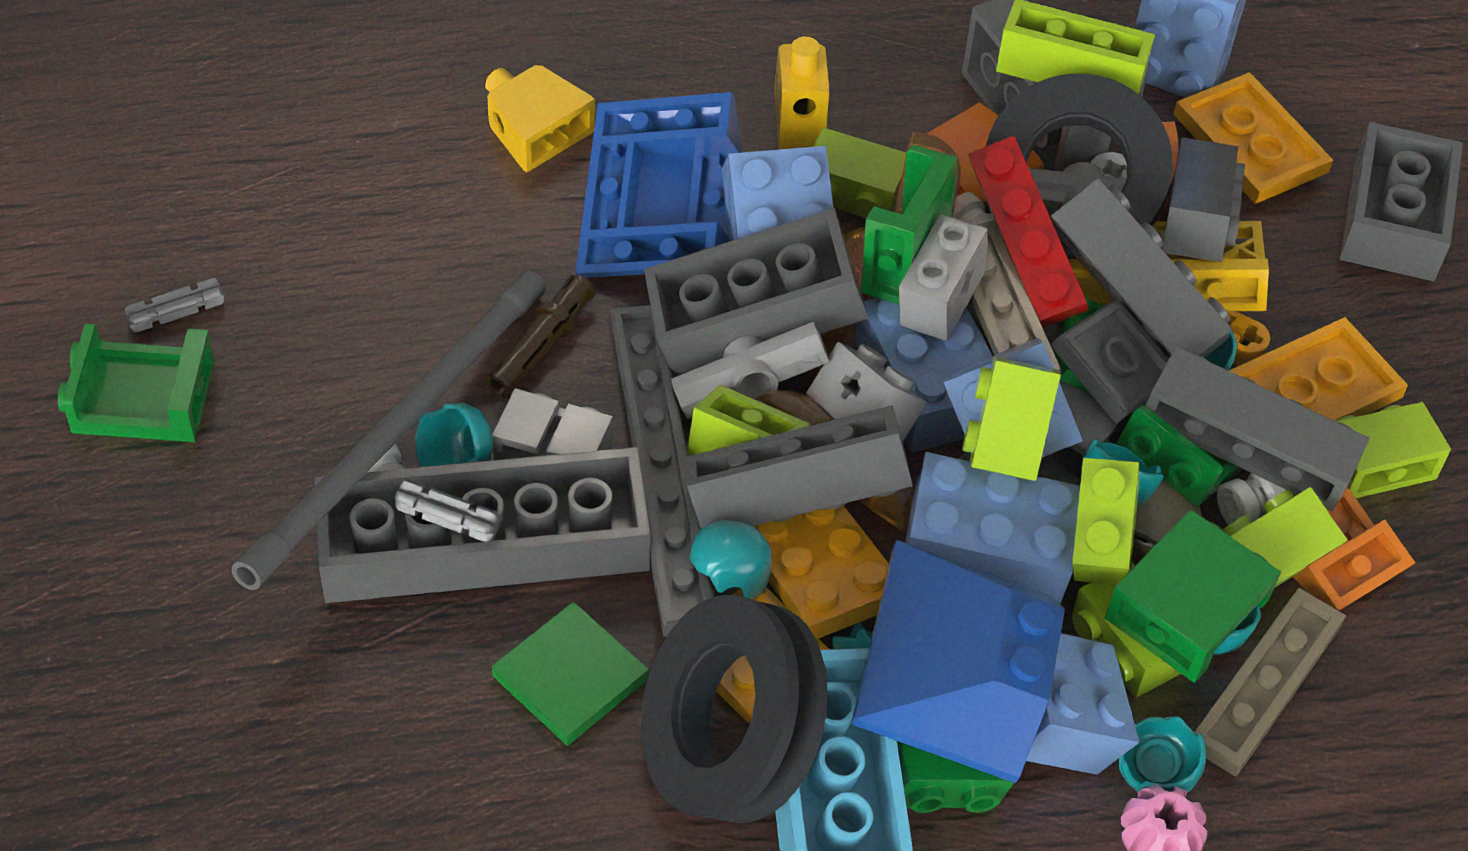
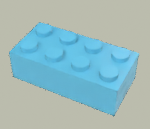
(855, 783)

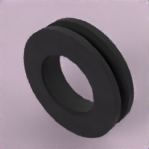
(1105, 107)
(785, 715)

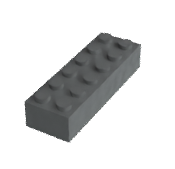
(556, 523)

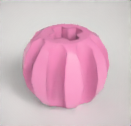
(1163, 821)

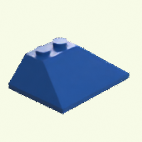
(656, 182)
(959, 662)

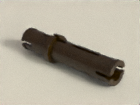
(552, 321)

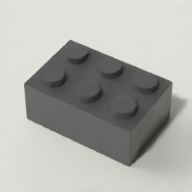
(1402, 201)

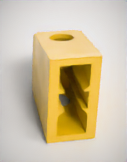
(799, 75)
(537, 114)

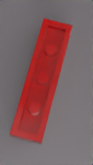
(1028, 232)

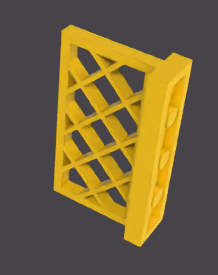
(1236, 282)

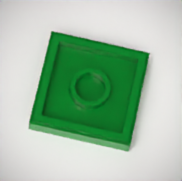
(570, 673)

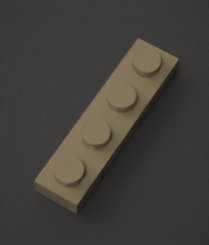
(1003, 301)
(1268, 680)

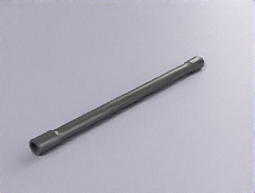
(275, 546)

